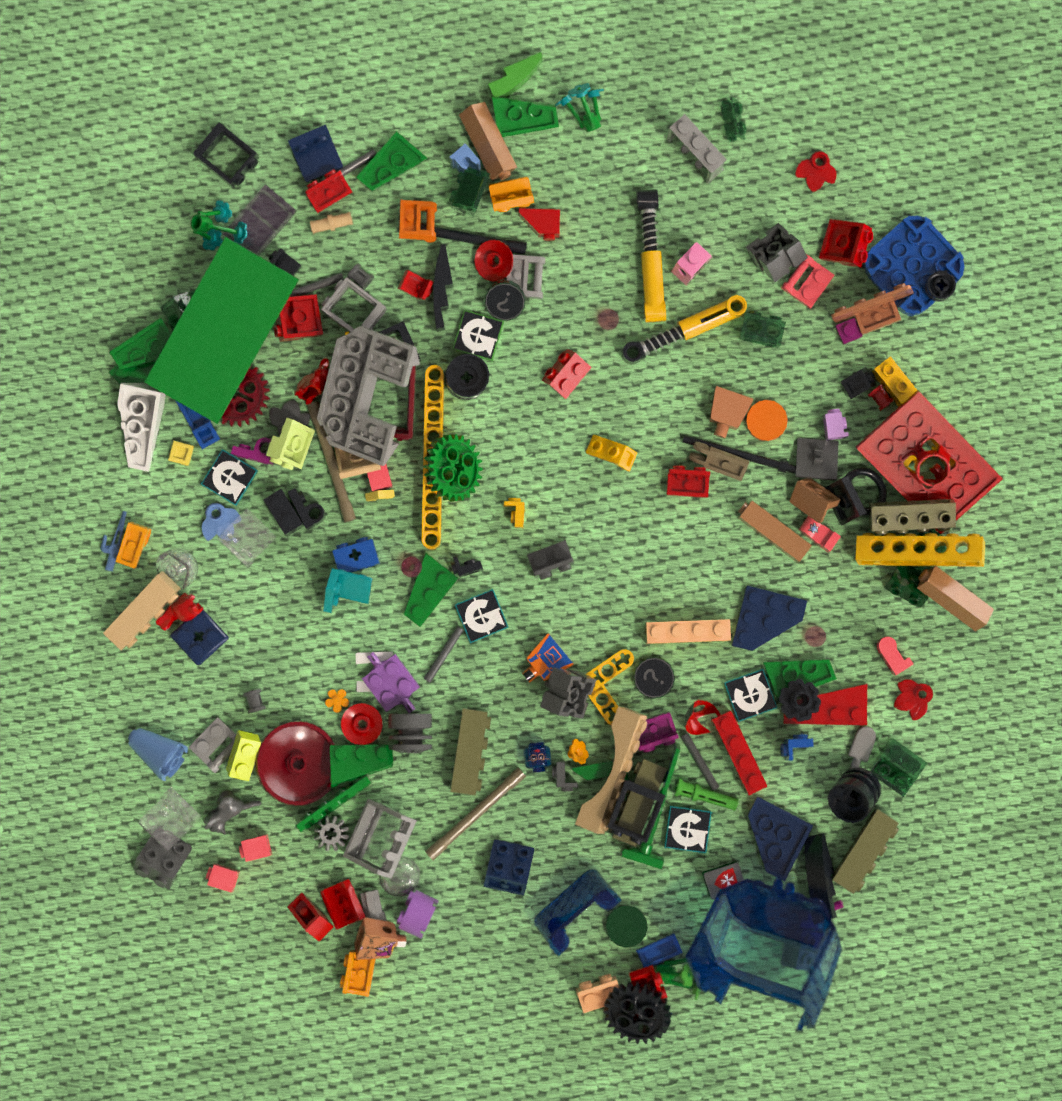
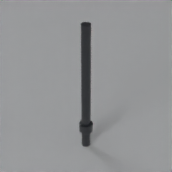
(781, 465)

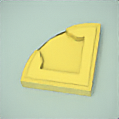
(380, 494)

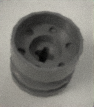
(410, 732)

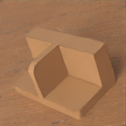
(813, 499)

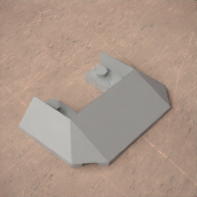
(350, 388)

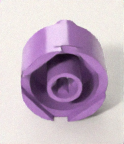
(417, 914)

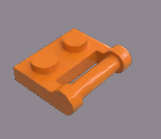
(411, 217)

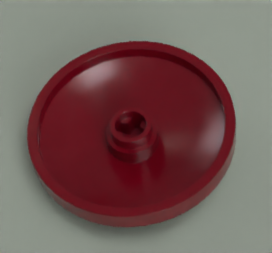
(295, 763)

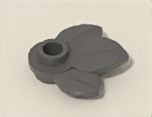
(289, 410)

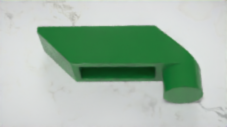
(596, 770)

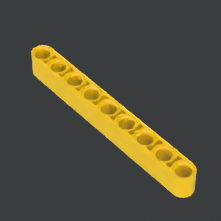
(430, 426)

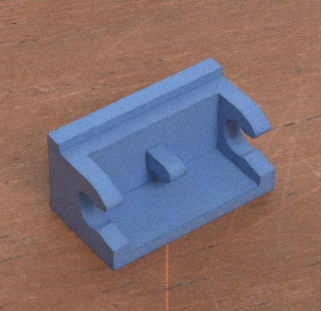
(464, 158)

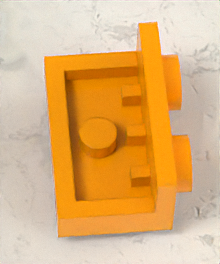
(511, 194)
(358, 975)

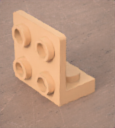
(593, 995)

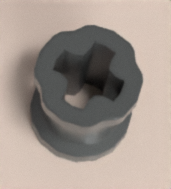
(360, 276)
(254, 701)

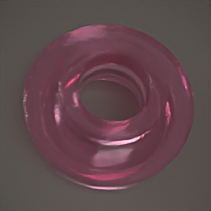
(406, 567)

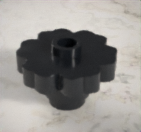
(809, 705)

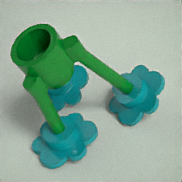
(590, 120)
(202, 223)

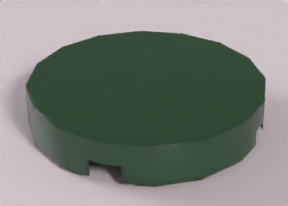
(626, 926)

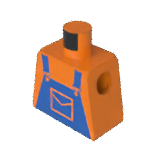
(544, 658)

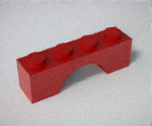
(739, 752)

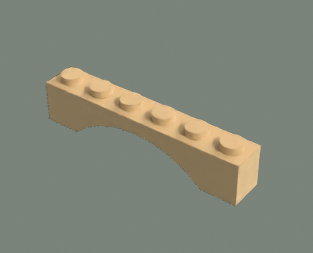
(626, 730)

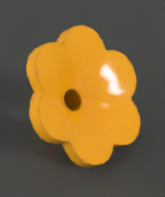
(578, 751)

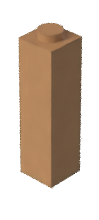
(488, 141)
(774, 531)
(955, 598)

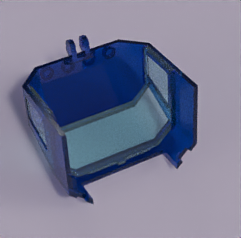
(767, 944)

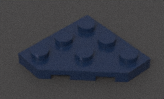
(765, 617)
(777, 836)

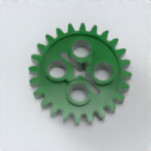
(453, 467)

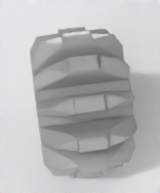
(335, 839)

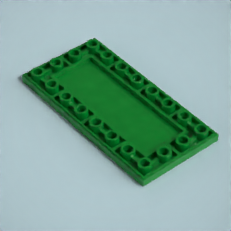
(221, 330)

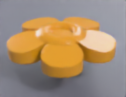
(337, 700)

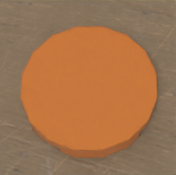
(766, 420)

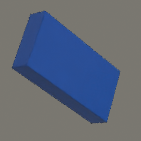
(659, 951)

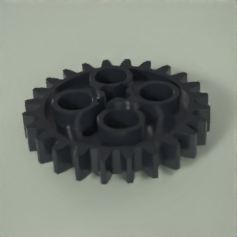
(637, 1012)

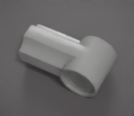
(372, 905)

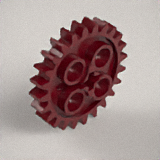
(253, 408)

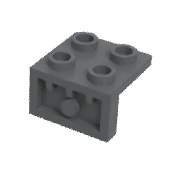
(551, 559)

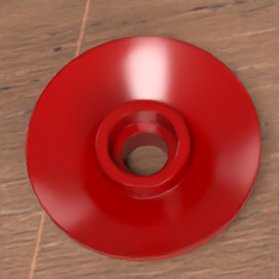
(486, 263)
(350, 725)

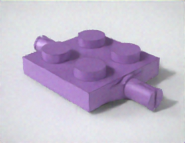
(391, 682)

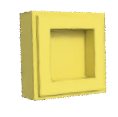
(181, 453)

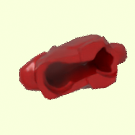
(313, 383)
(181, 609)

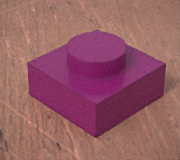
(848, 331)

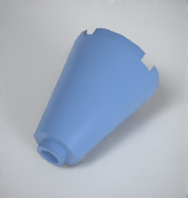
(158, 752)

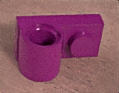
(245, 452)

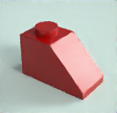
(542, 222)
(310, 917)

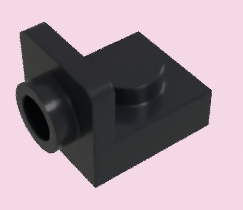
(284, 261)
(859, 382)
(469, 567)

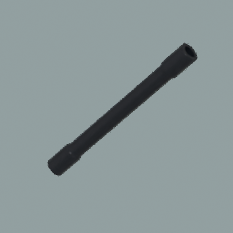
(515, 246)

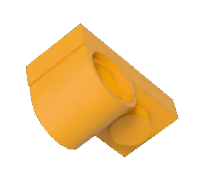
(133, 542)

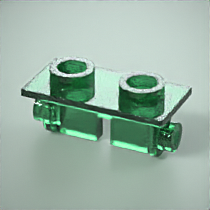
(733, 111)

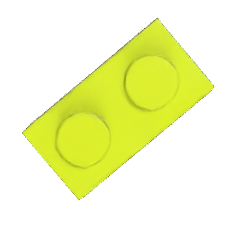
(243, 755)

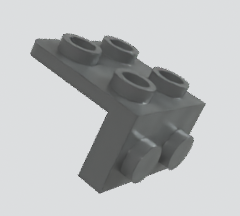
(161, 864)

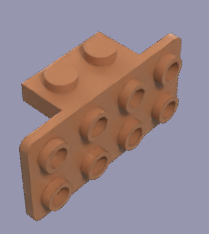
(875, 312)

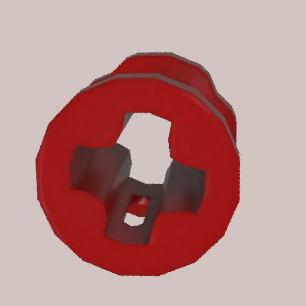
(881, 397)

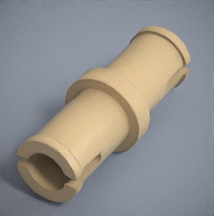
(331, 222)

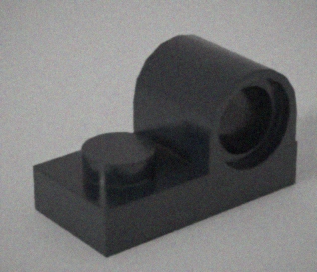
(304, 511)

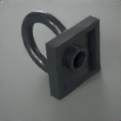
(850, 504)

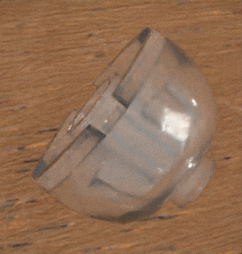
(179, 566)
(404, 878)

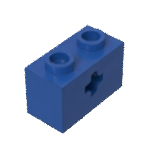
(367, 558)

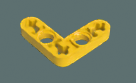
(600, 688)

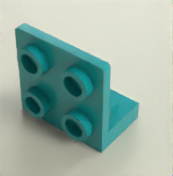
(347, 586)

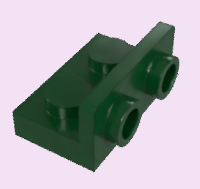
(905, 583)

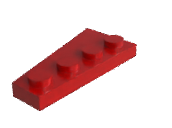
(839, 708)

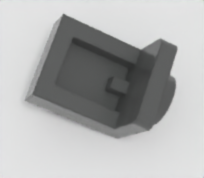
(558, 773)

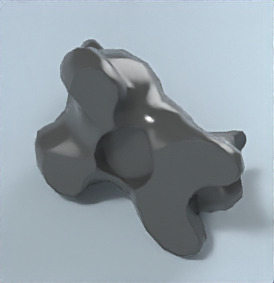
(227, 807)

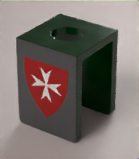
(722, 877)

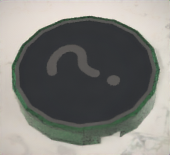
(505, 300)
(654, 677)

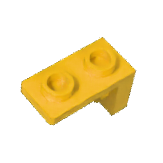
(612, 452)

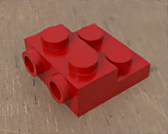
(846, 243)
(299, 319)

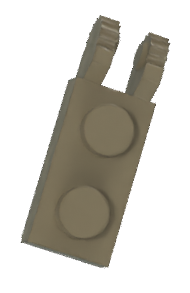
(719, 461)

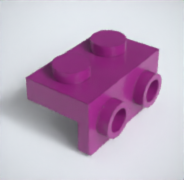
(658, 731)

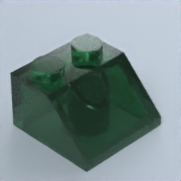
(470, 190)

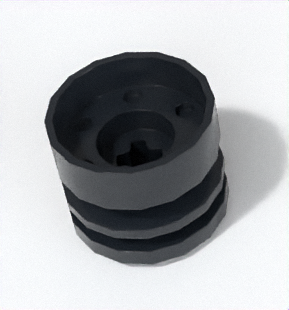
(474, 367)
(854, 795)

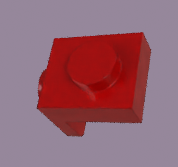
(415, 285)

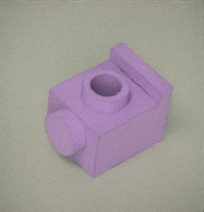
(834, 425)

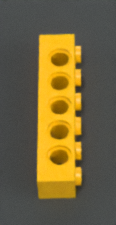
(899, 389)
(929, 557)

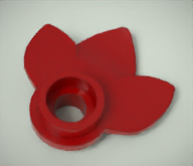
(816, 174)
(910, 698)

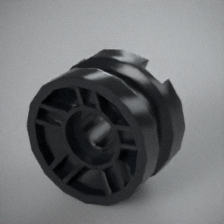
(934, 292)

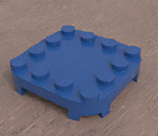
(910, 257)

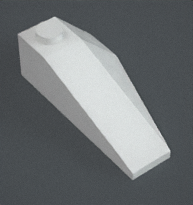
(141, 417)

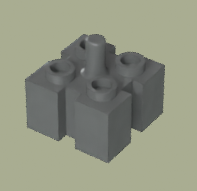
(776, 252)
(567, 692)

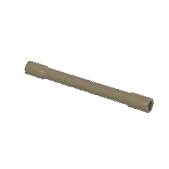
(344, 502)
(442, 843)

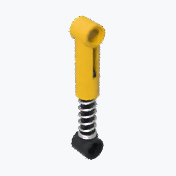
(652, 258)
(687, 328)

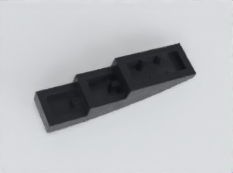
(442, 281)
(819, 871)

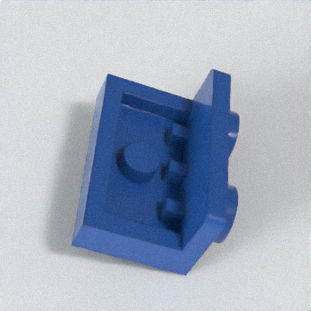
(798, 741)

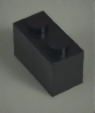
(284, 512)

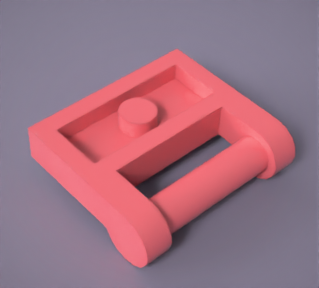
(814, 284)

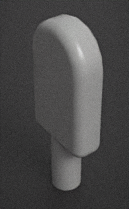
(862, 745)

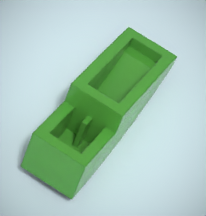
(515, 76)

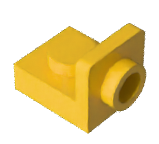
(516, 516)

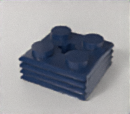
(199, 650)

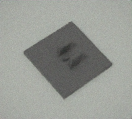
(817, 459)

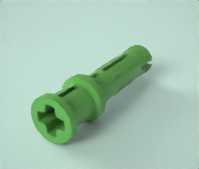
(696, 793)

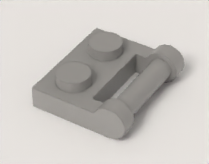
(519, 274)
(210, 741)

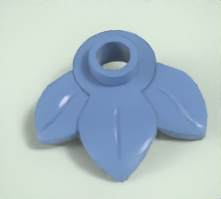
(216, 525)

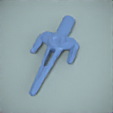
(113, 548)

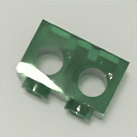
(761, 335)

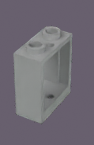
(341, 287)

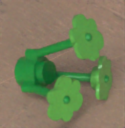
(669, 975)

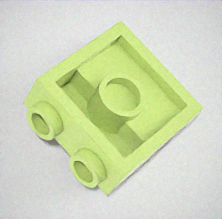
(291, 446)

